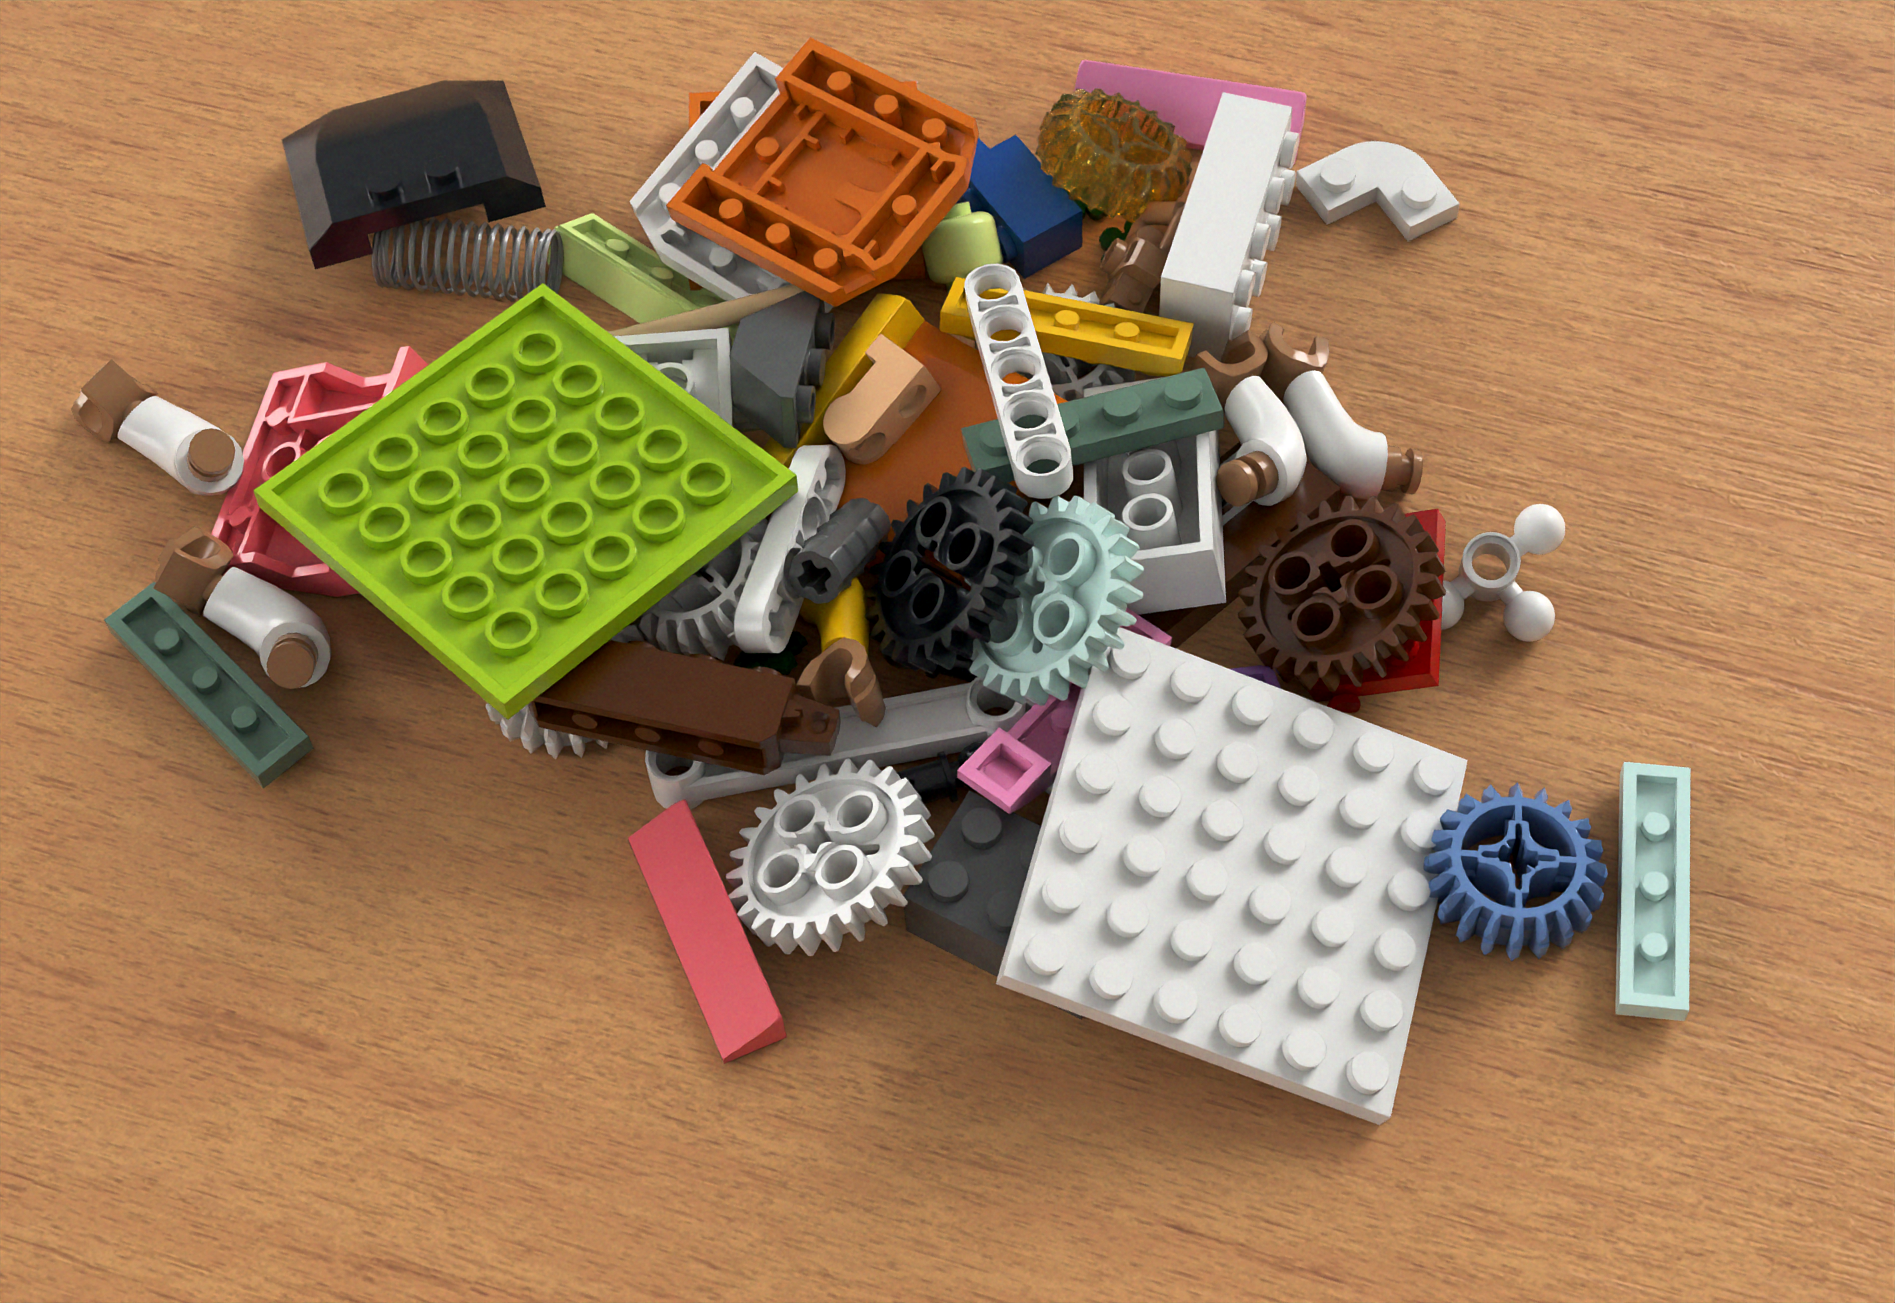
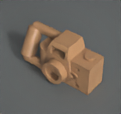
(1139, 260)

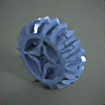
(1564, 865)

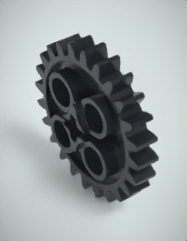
(973, 530)

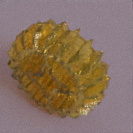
(1112, 153)

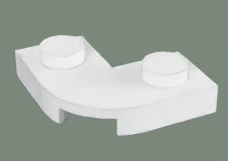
(1380, 174)

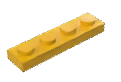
(1085, 331)

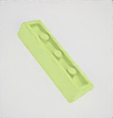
(627, 272)

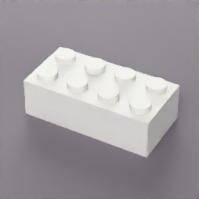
(1230, 221)
(1172, 514)

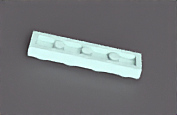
(1653, 892)

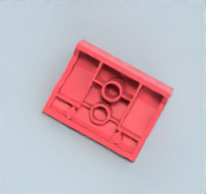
(295, 416)

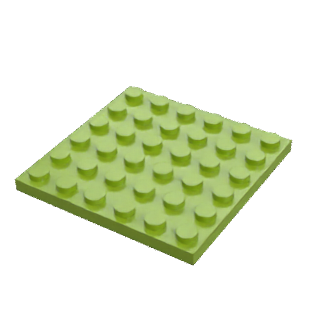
(526, 497)

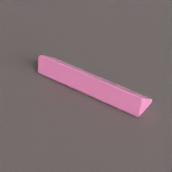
(1182, 99)

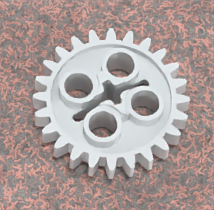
(830, 857)

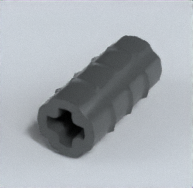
(839, 550)

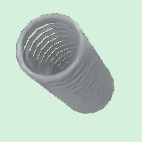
(381, 264)

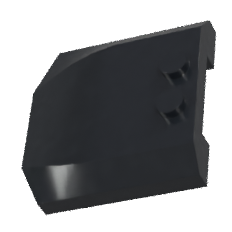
(407, 163)

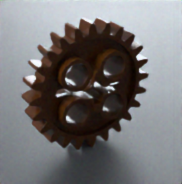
(1333, 580)

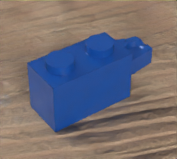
(1030, 214)

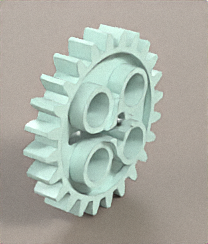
(1066, 604)

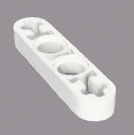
(766, 604)

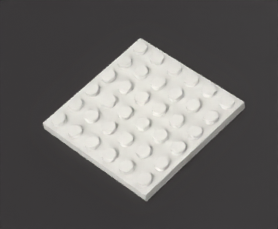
(1236, 876)

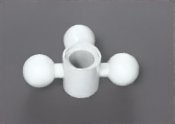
(1527, 613)

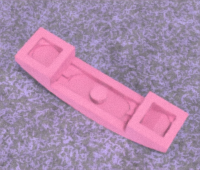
(1024, 761)

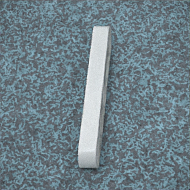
(1023, 399)

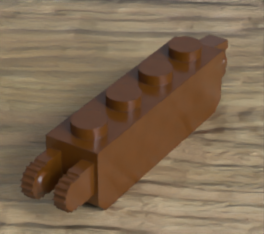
(687, 708)

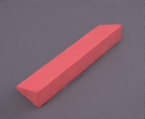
(707, 934)

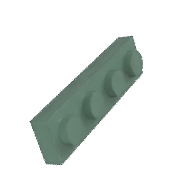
(1110, 423)
(209, 685)

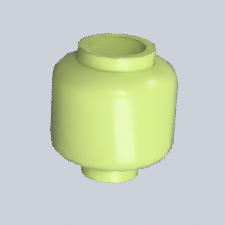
(961, 245)

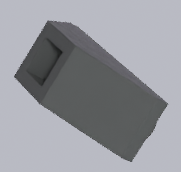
(779, 362)

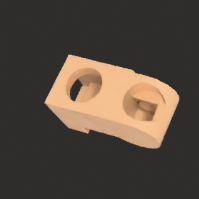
(881, 404)

